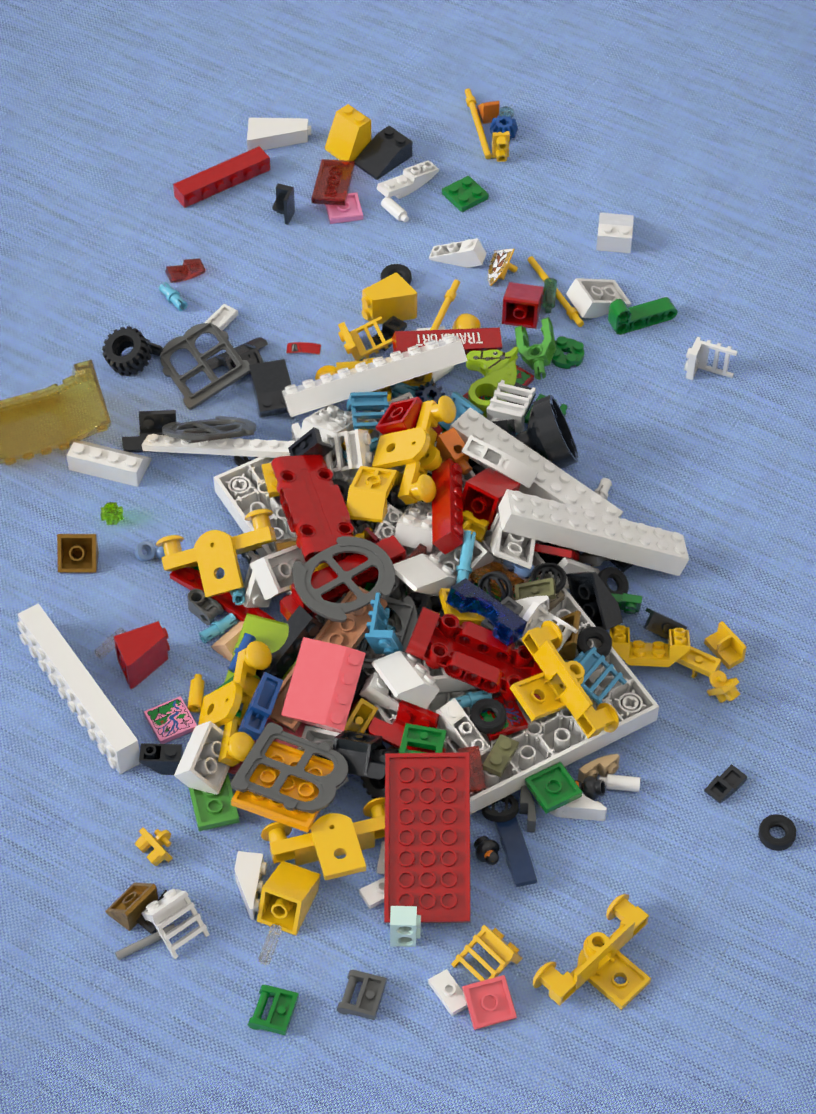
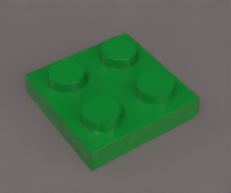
(465, 193)
(553, 787)

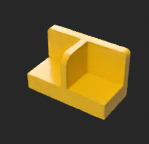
(726, 646)
(700, 662)

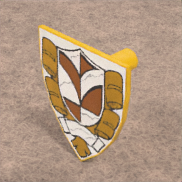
(500, 265)

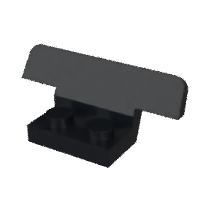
(247, 351)
(150, 423)
(358, 752)

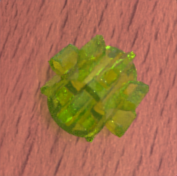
(111, 513)

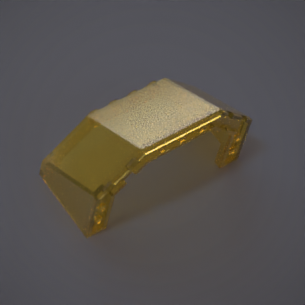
(53, 416)

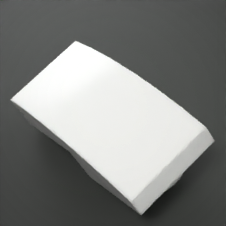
(388, 526)

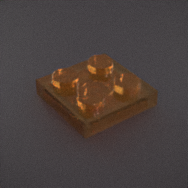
(495, 566)

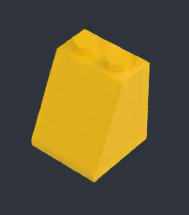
(348, 134)
(389, 298)
(288, 897)

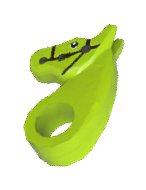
(495, 367)

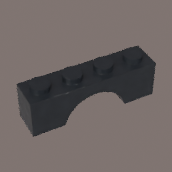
(301, 625)

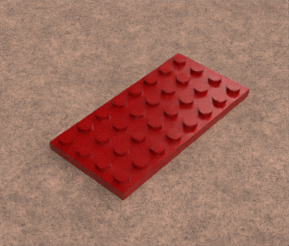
(428, 835)

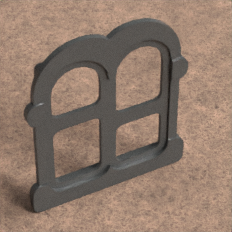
(217, 384)
(326, 784)

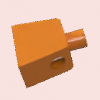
(450, 446)

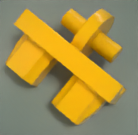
(500, 146)
(474, 525)
(724, 688)
(147, 840)

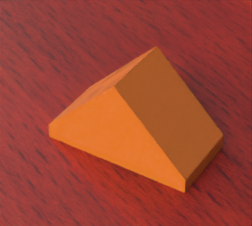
(488, 111)

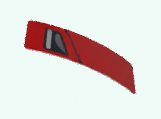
(303, 347)

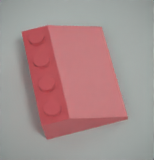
(323, 684)

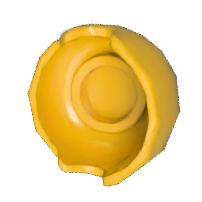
(466, 321)

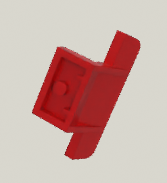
(408, 714)

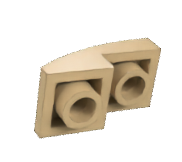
(602, 766)

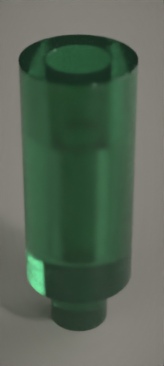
(549, 294)

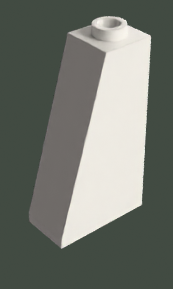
(276, 132)

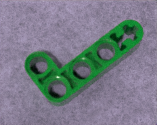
(640, 316)

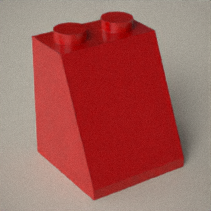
(522, 305)
(402, 416)
(484, 493)
(141, 651)

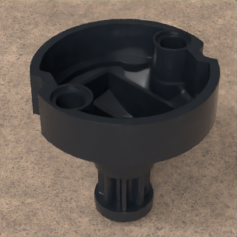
(549, 433)

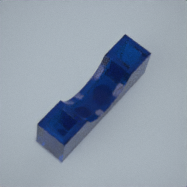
(470, 598)

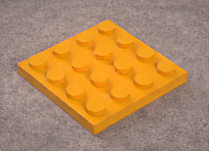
(293, 787)

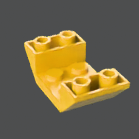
(370, 491)
(650, 654)

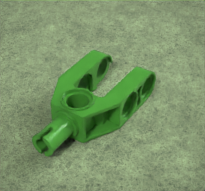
(538, 354)

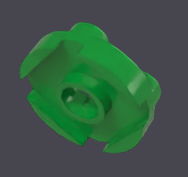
(575, 354)

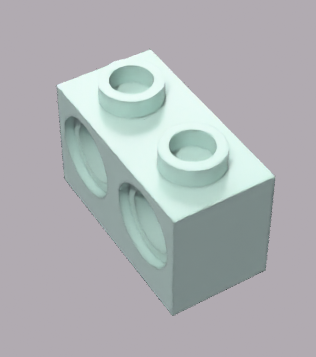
(404, 926)

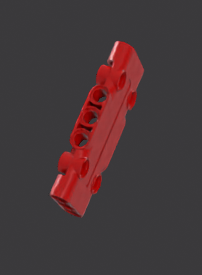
(312, 503)
(470, 653)

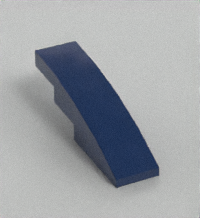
(516, 852)

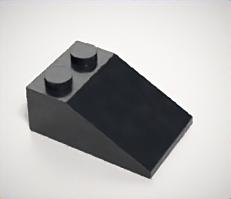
(384, 153)
(268, 383)
(594, 599)

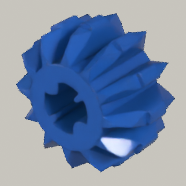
(504, 124)

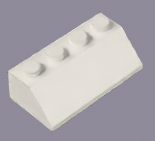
(107, 462)

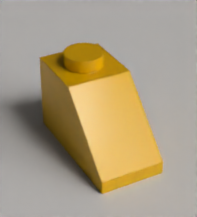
(360, 716)

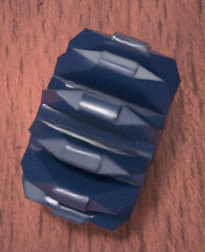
(432, 391)

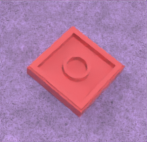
(489, 1002)

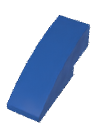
(261, 706)

